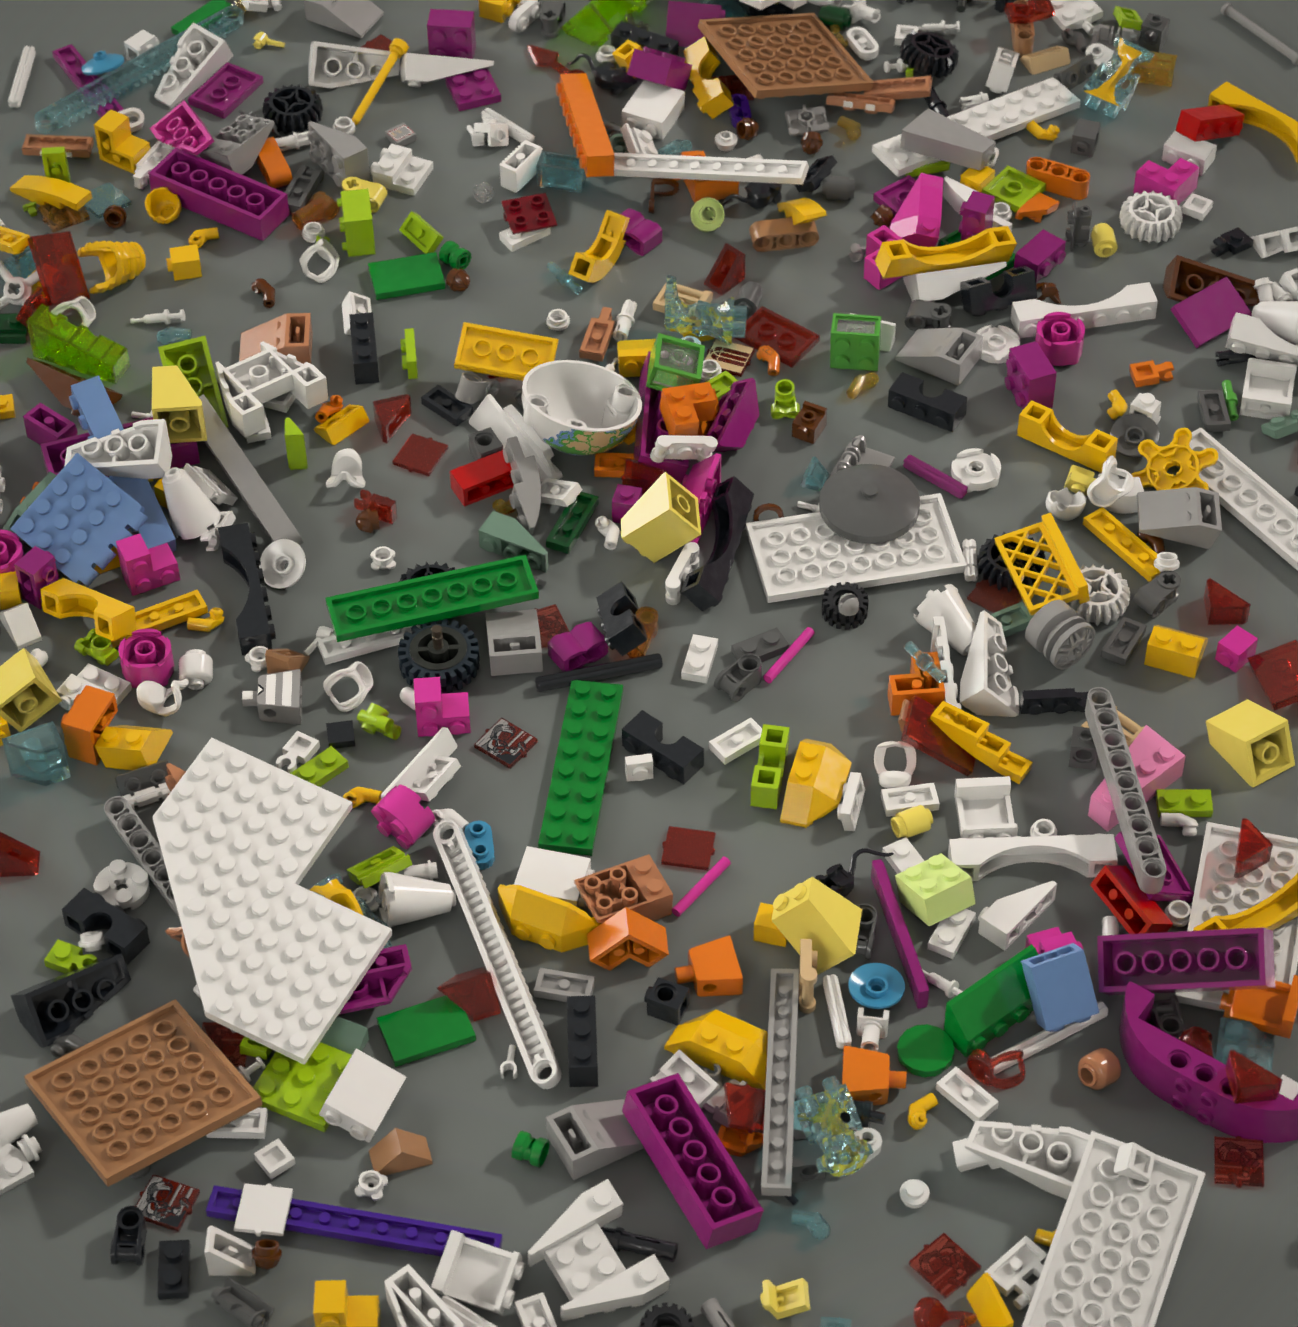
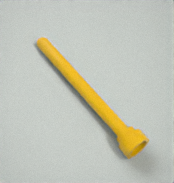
(397, 50)

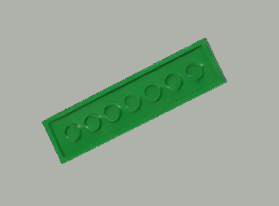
(431, 598)
(581, 768)

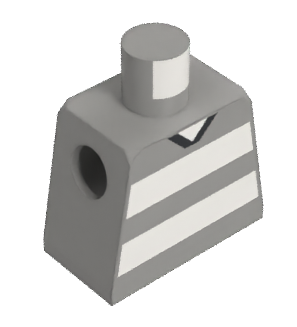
(277, 697)

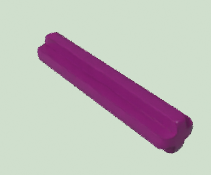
(935, 476)

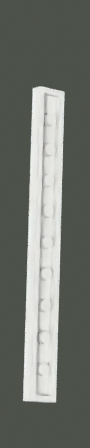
(710, 168)

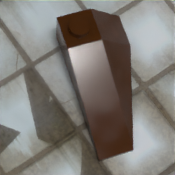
(1188, 277)
(60, 382)

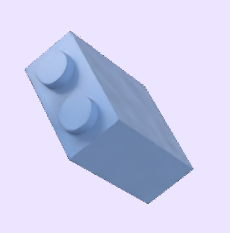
(1060, 987)

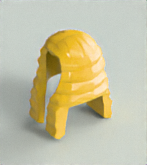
(118, 260)

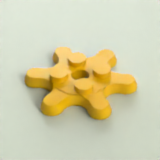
(1175, 454)

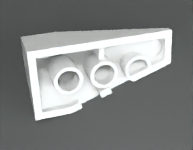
(196, 60)
(345, 65)
(132, 452)
(986, 678)
(1033, 1153)

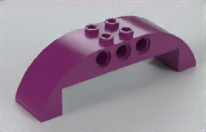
(1195, 1080)

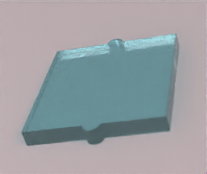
(105, 196)

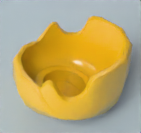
(162, 205)

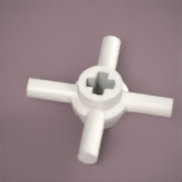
(13, 283)

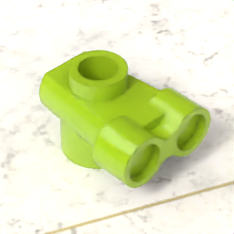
(785, 400)
(97, 648)
(376, 720)

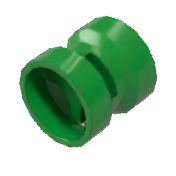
(454, 255)
(530, 1149)

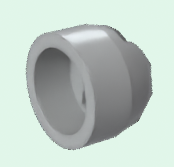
(848, 604)

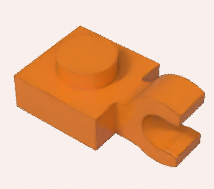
(1148, 373)

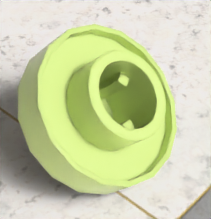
(707, 214)

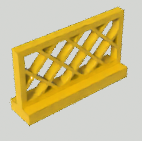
(1060, 554)

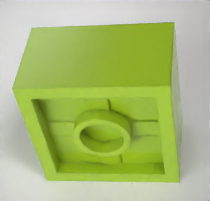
(356, 222)

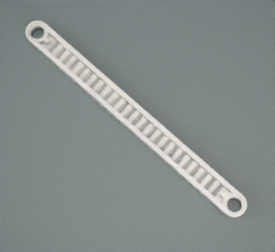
(497, 954)

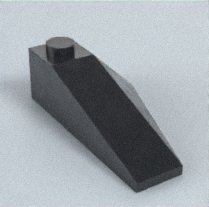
(65, 1001)

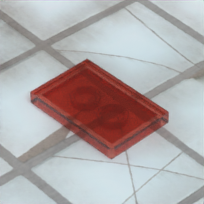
(58, 267)
(780, 334)
(1278, 673)
(930, 739)

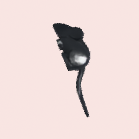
(608, 76)
(759, 195)
(841, 880)

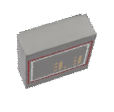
(400, 135)

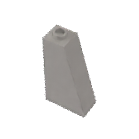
(947, 141)

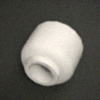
(197, 668)

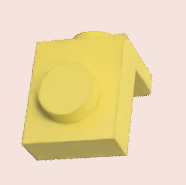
(1079, 479)
(786, 1298)

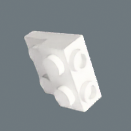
(400, 170)
(95, 678)

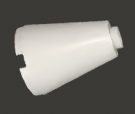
(1280, 318)
(188, 505)
(958, 622)
(412, 898)

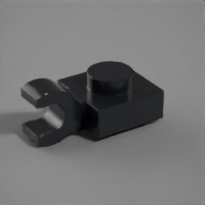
(1232, 241)

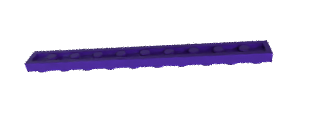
(355, 1224)

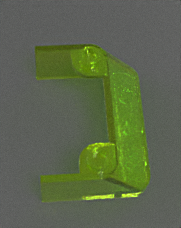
(599, 19)

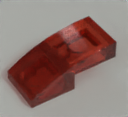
(1031, 12)

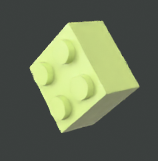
(935, 889)

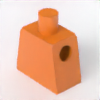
(712, 969)
(869, 1076)

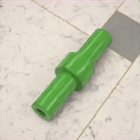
(1230, 400)

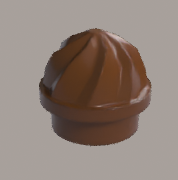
(747, 128)
(811, 142)
(115, 216)
(882, 216)
(458, 280)
(368, 520)
(266, 1253)

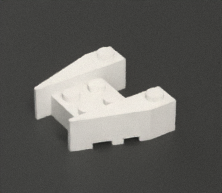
(263, 378)
(587, 1262)

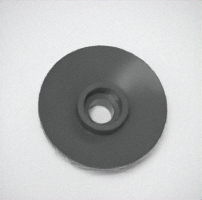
(1132, 427)

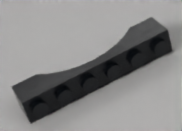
(730, 508)
(238, 553)

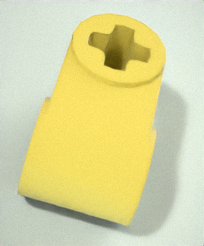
(377, 191)

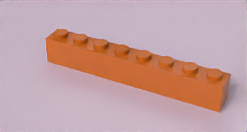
(585, 125)

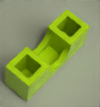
(771, 766)

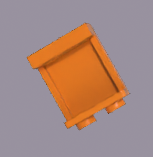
(1267, 1009)

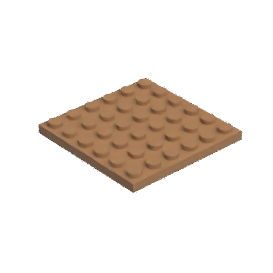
(785, 55)
(142, 1092)

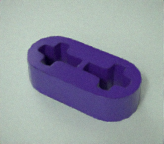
(737, 112)

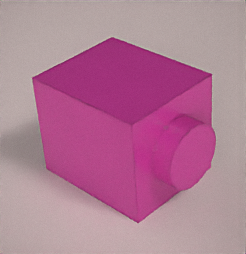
(1236, 648)

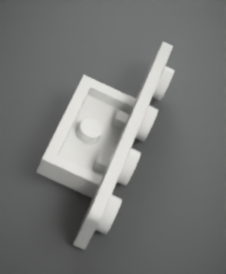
(430, 767)

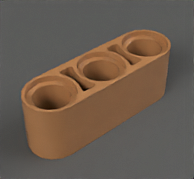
(1022, 35)
(782, 235)

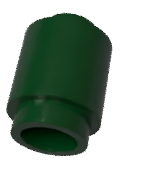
(835, 15)

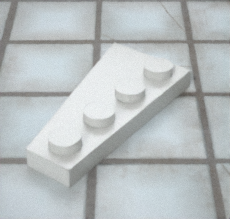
(940, 644)

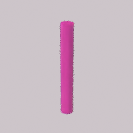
(788, 655)
(701, 886)

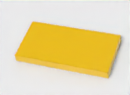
(502, 351)

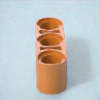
(273, 165)
(1059, 177)

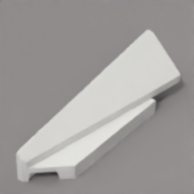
(1276, 241)
(508, 424)

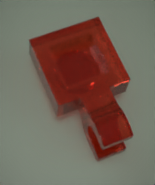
(385, 506)

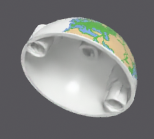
(573, 404)

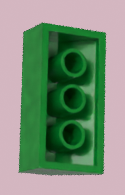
(990, 1005)

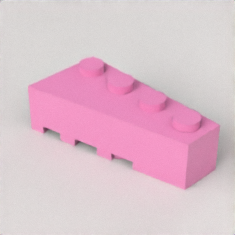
(1156, 766)

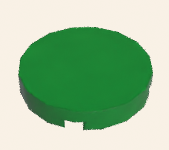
(925, 1050)

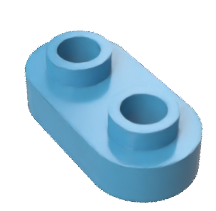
(480, 840)

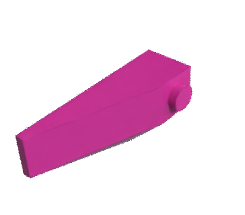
(183, 130)
(920, 214)
(702, 483)

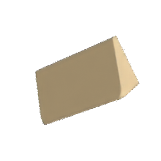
(1046, 59)

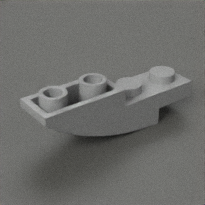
(527, 484)

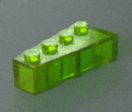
(75, 347)

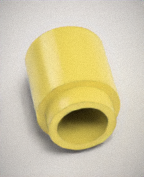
(1103, 240)
(912, 822)

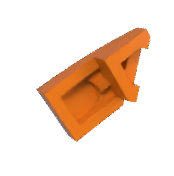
(1037, 207)
(739, 1141)

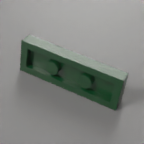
(572, 523)

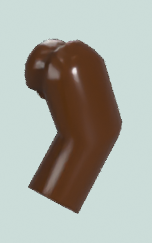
(268, 291)
(1156, 542)

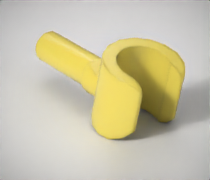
(262, 39)

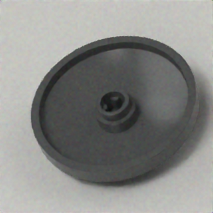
(869, 503)

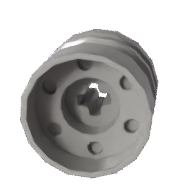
(1060, 634)

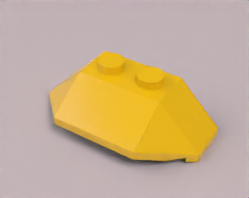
(814, 783)
(544, 918)
(724, 1041)

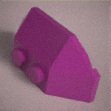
(736, 416)
(381, 980)

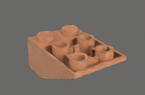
(288, 333)
(629, 885)

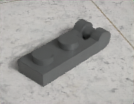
(303, 186)

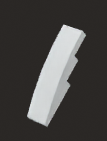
(957, 193)

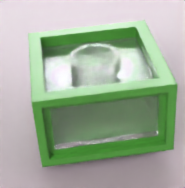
(855, 342)
(674, 363)

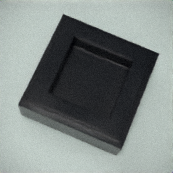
(340, 734)

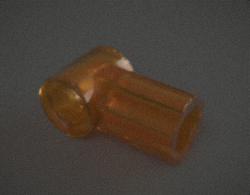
(320, 207)
(649, 618)

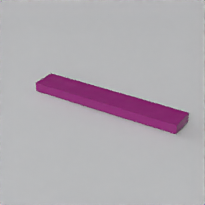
(71, 63)
(900, 934)

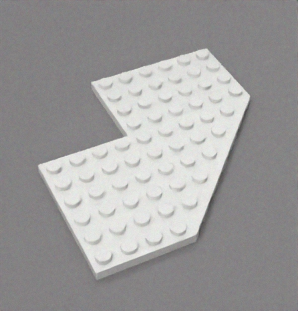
(259, 944)

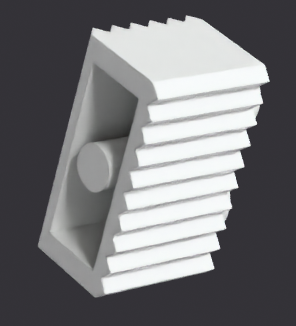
(1199, 152)
(520, 166)

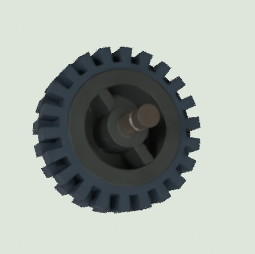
(441, 653)

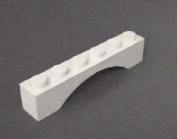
(1131, 304)
(1252, 337)
(1077, 852)

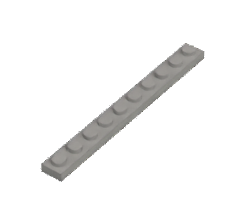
(780, 1083)

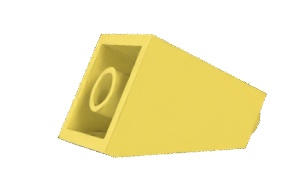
(178, 405)
(662, 519)
(25, 691)
(1252, 741)
(820, 915)

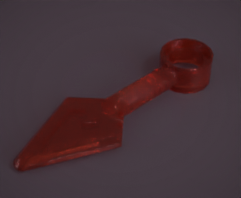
(548, 58)

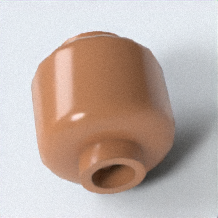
(1099, 1069)

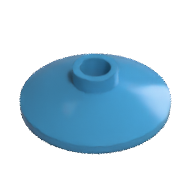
(102, 63)
(876, 985)

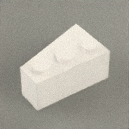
(416, 1303)

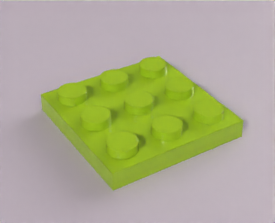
(301, 1089)

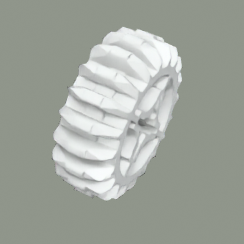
(1150, 217)
(1107, 595)

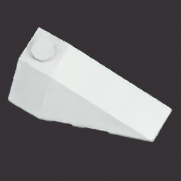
(423, 68)
(941, 284)

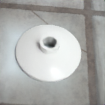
(274, 559)

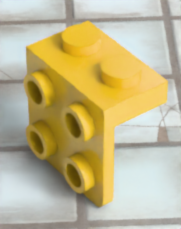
(632, 356)

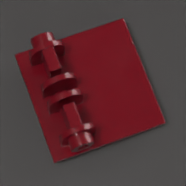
(528, 213)

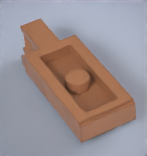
(598, 336)

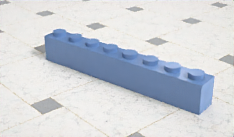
(100, 419)

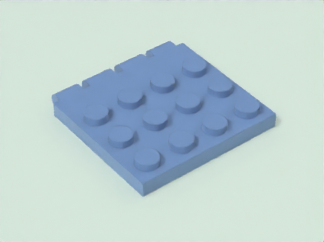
(80, 520)

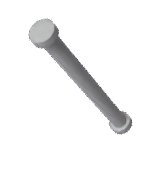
(1228, 9)

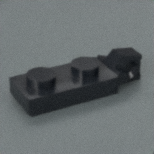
(1052, 700)

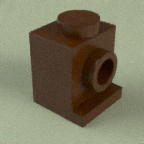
(809, 422)

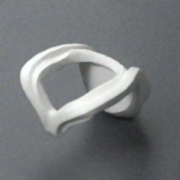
(328, 253)
(83, 307)
(348, 467)
(1102, 492)
(362, 677)
(153, 696)
(894, 779)

